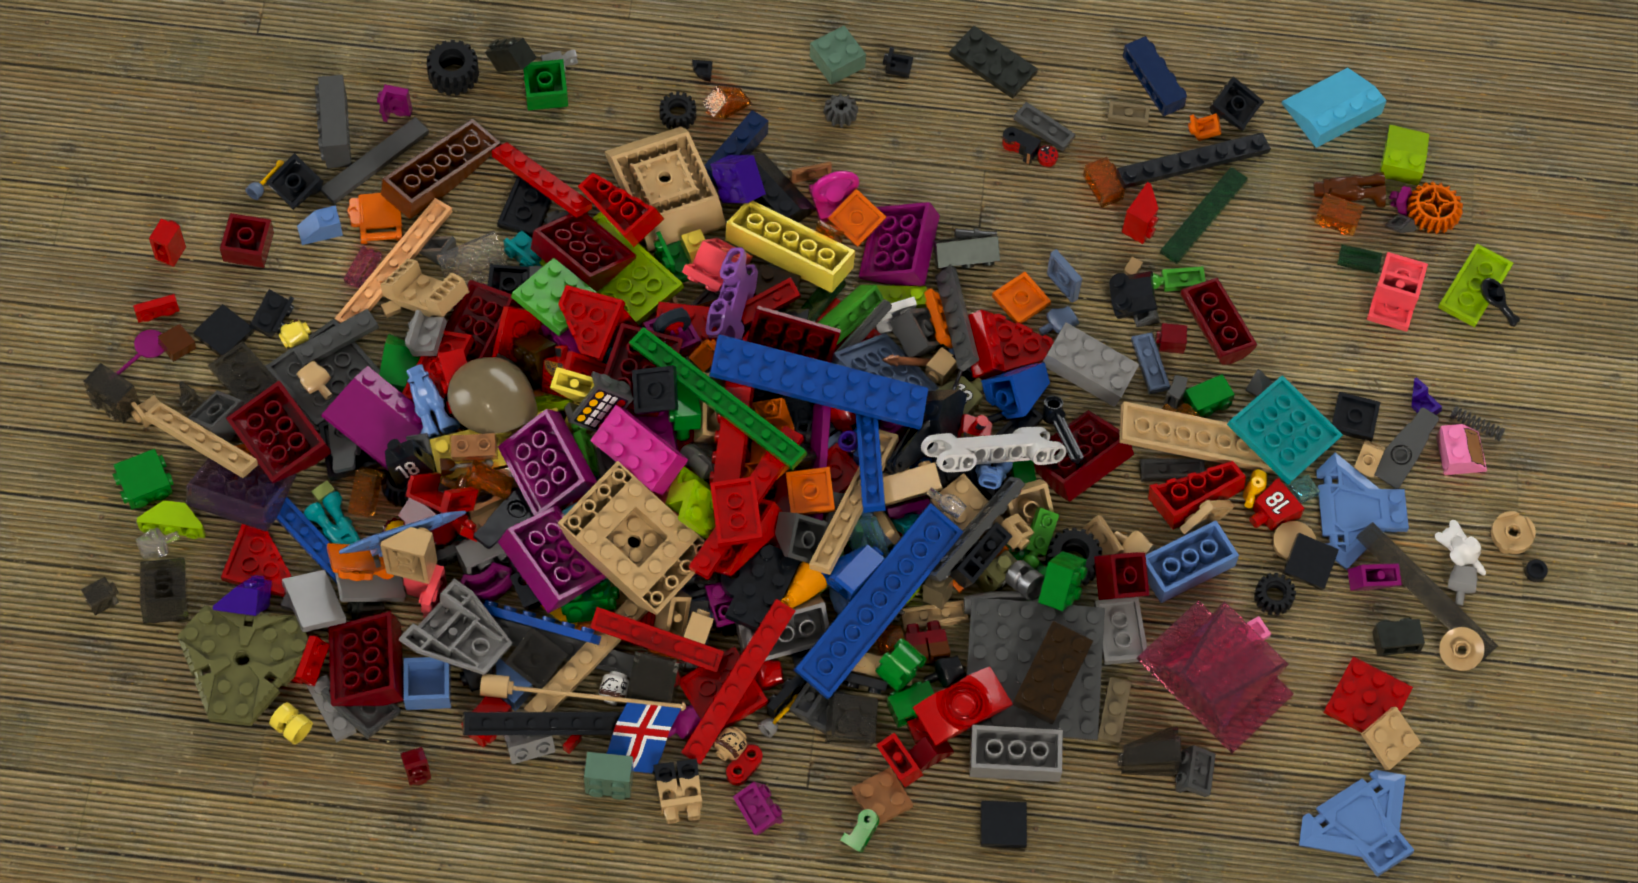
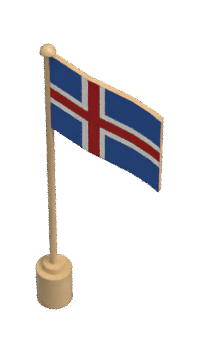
(638, 732)

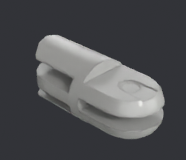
(697, 461)

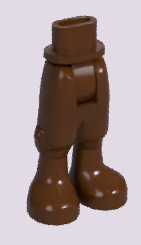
(1351, 188)

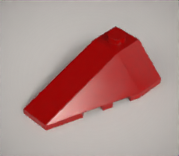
(741, 553)

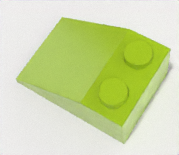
(1404, 155)

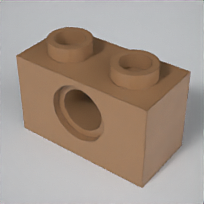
(474, 447)

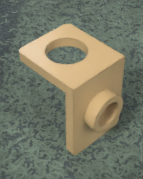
(1369, 458)

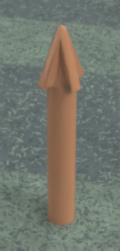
(910, 361)

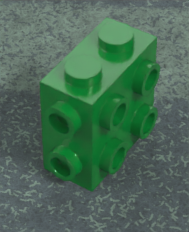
(143, 479)
(584, 606)

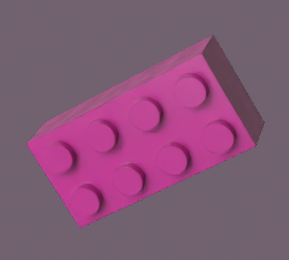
(639, 450)

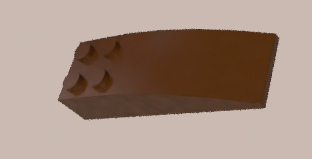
(438, 169)

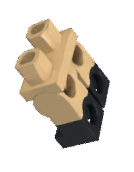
(679, 797)

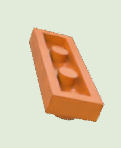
(938, 318)

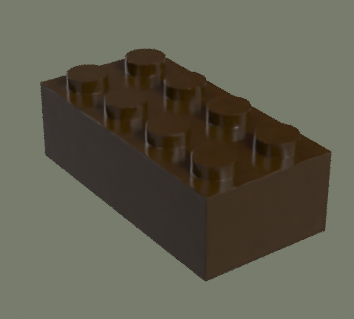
(1052, 672)

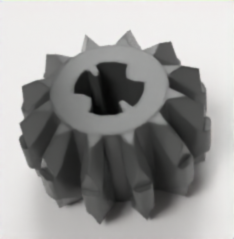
(840, 110)

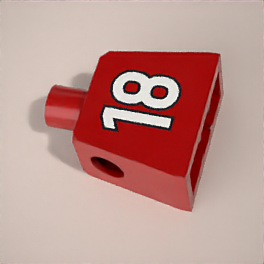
(1276, 507)

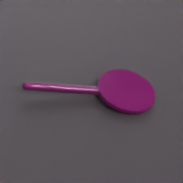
(145, 345)

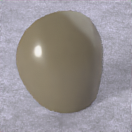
(491, 396)

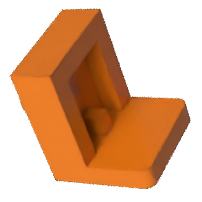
(1205, 127)
(703, 354)

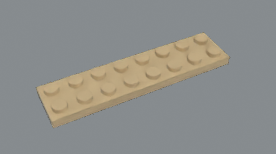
(1186, 436)

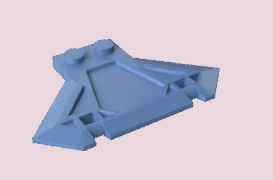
(1354, 505)
(373, 542)
(1362, 822)

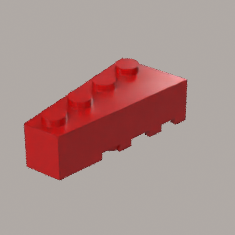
(627, 213)

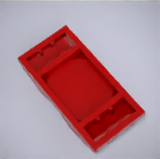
(962, 705)

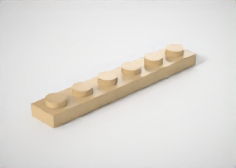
(201, 439)

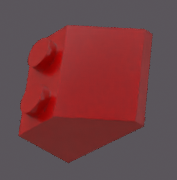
(1142, 216)

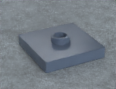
(1064, 276)

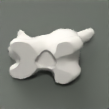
(1463, 549)

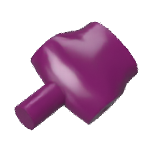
(685, 723)

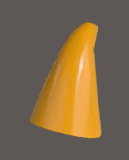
(804, 585)

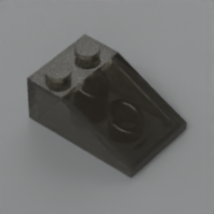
(163, 590)

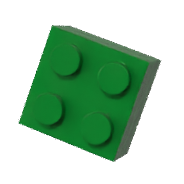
(545, 85)
(1063, 581)

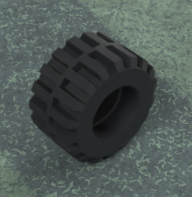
(452, 54)
(1078, 542)

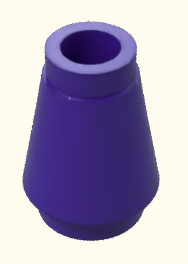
(848, 441)

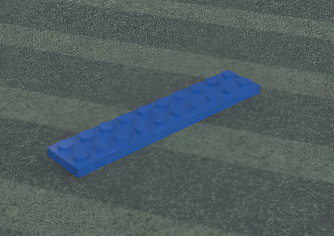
(818, 382)
(878, 601)

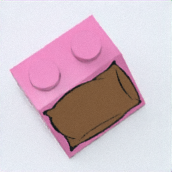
(1460, 450)

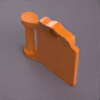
(374, 212)
(355, 565)

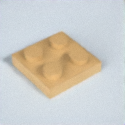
(1390, 738)

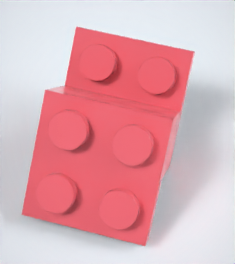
(708, 263)
(1397, 291)
(429, 593)

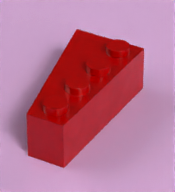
(1183, 496)

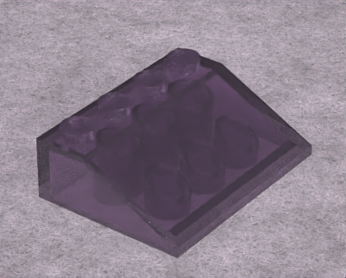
(244, 500)

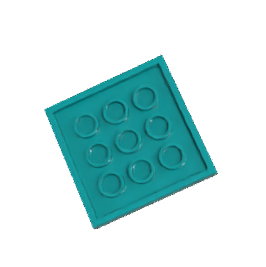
(1284, 429)

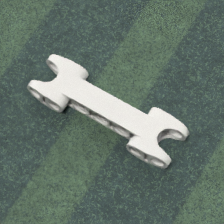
(967, 452)

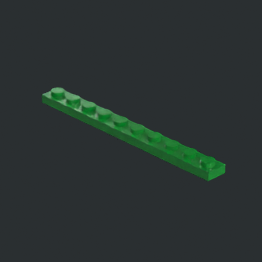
(719, 399)

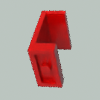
(424, 490)

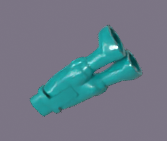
(340, 533)

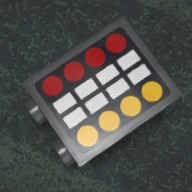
(599, 402)

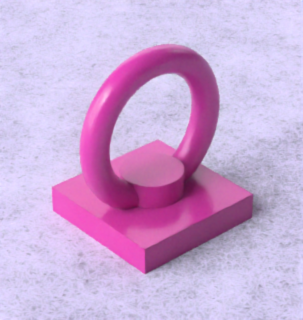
(832, 191)

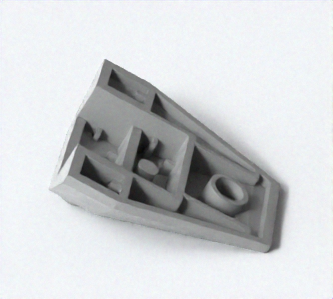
(459, 632)

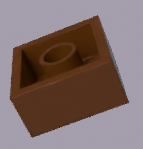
(176, 342)

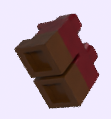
(934, 638)

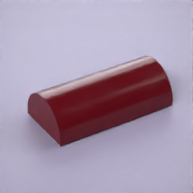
(1219, 321)

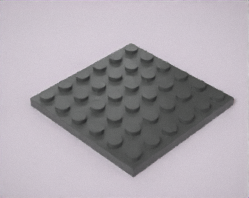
(1007, 640)

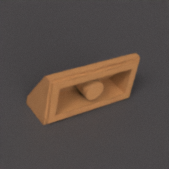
(810, 172)

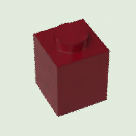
(1172, 338)

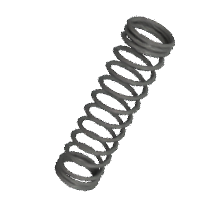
(1498, 435)

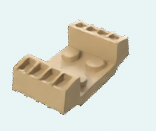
(421, 292)

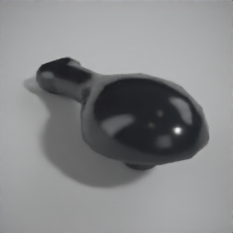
(1495, 295)

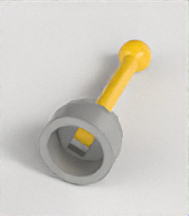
(769, 726)

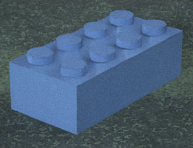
(1190, 561)

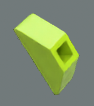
(172, 517)

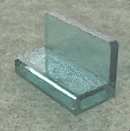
(868, 533)

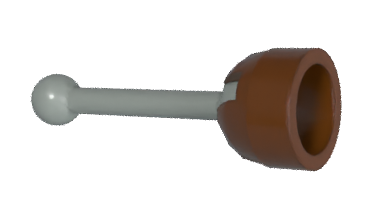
(448, 465)

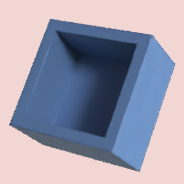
(426, 683)

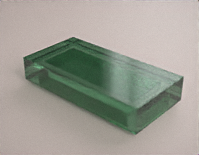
(1359, 259)

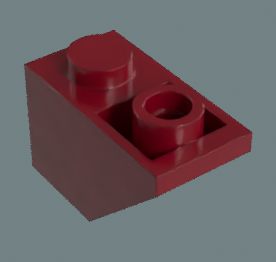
(416, 766)

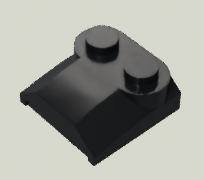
(1236, 103)
(295, 181)
(507, 277)
(1132, 294)

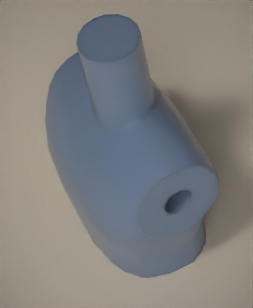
(1057, 319)

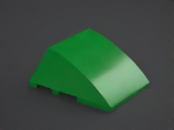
(396, 362)

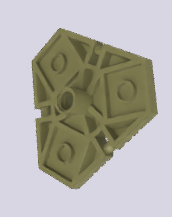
(222, 641)

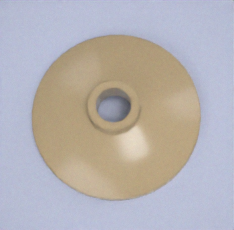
(1459, 638)

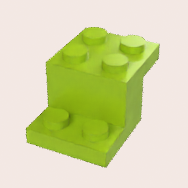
(693, 502)

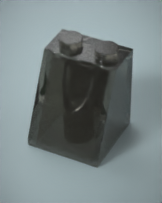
(654, 677)

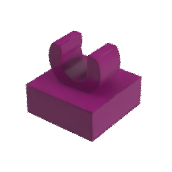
(1400, 199)

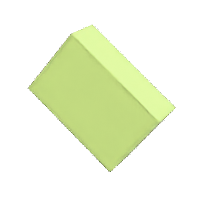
(322, 491)

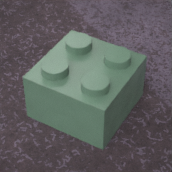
(837, 55)
(608, 775)

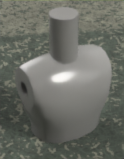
(1463, 580)

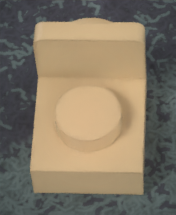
(139, 410)

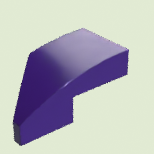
(1422, 399)

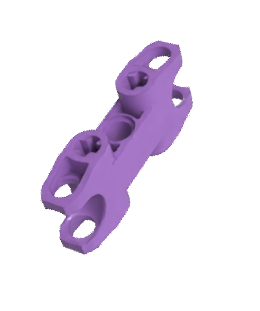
(736, 289)

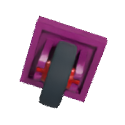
(676, 324)

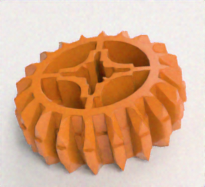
(1441, 202)

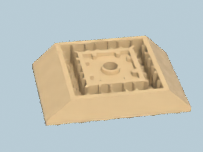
(684, 201)
(624, 509)

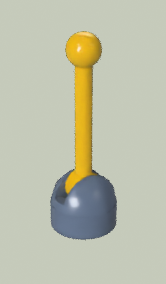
(256, 189)

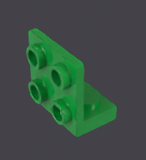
(671, 257)

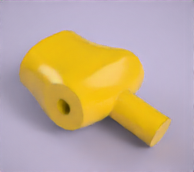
(1254, 487)

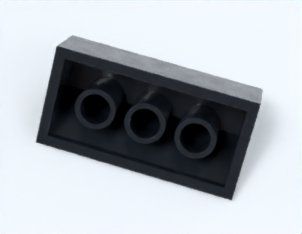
(780, 192)

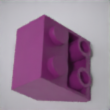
(718, 604)

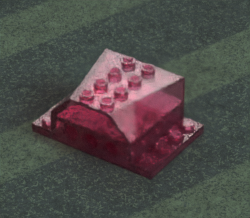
(1219, 672)

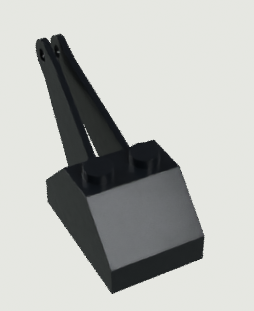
(941, 416)

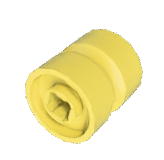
(288, 721)

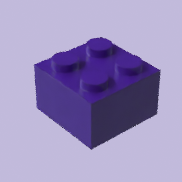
(738, 179)

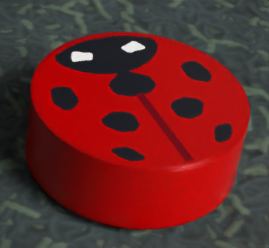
(1047, 156)

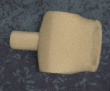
(314, 378)
(1134, 542)

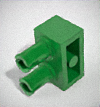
(688, 414)

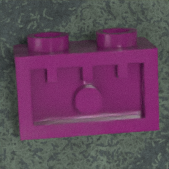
(395, 101)
(914, 505)
(758, 807)

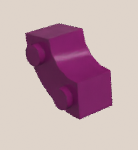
(489, 584)

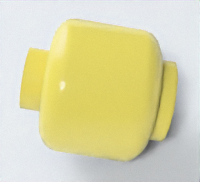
(294, 333)

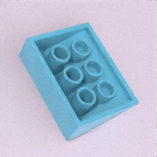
(1335, 106)

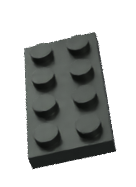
(993, 62)

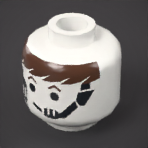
(614, 685)

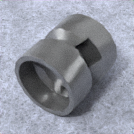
(1025, 579)

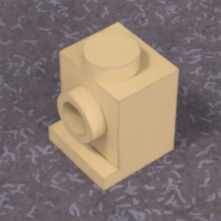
(1019, 530)

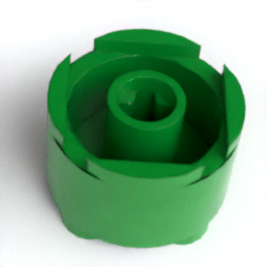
(900, 665)

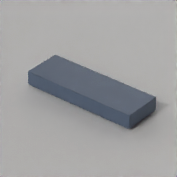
(1150, 363)

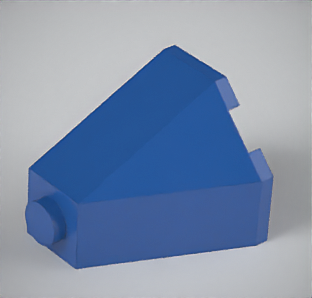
(1017, 389)
(854, 570)

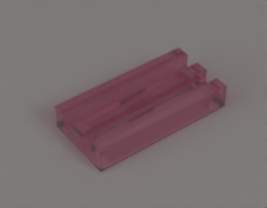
(369, 253)

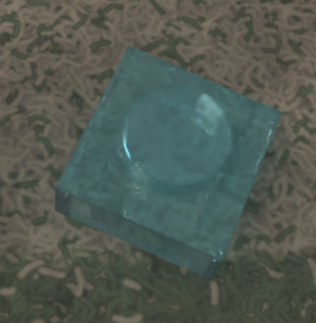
(1304, 489)

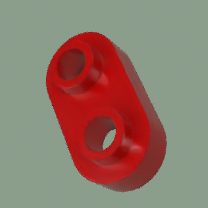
(745, 764)

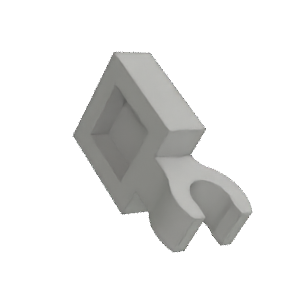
(569, 57)

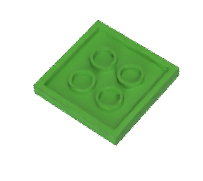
(543, 292)

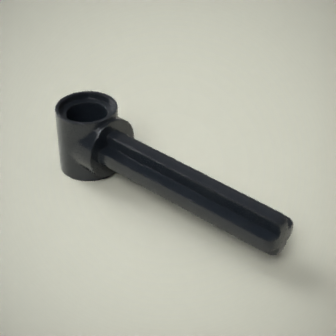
(1055, 414)

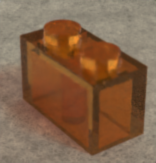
(1104, 182)
(1339, 214)
(365, 492)

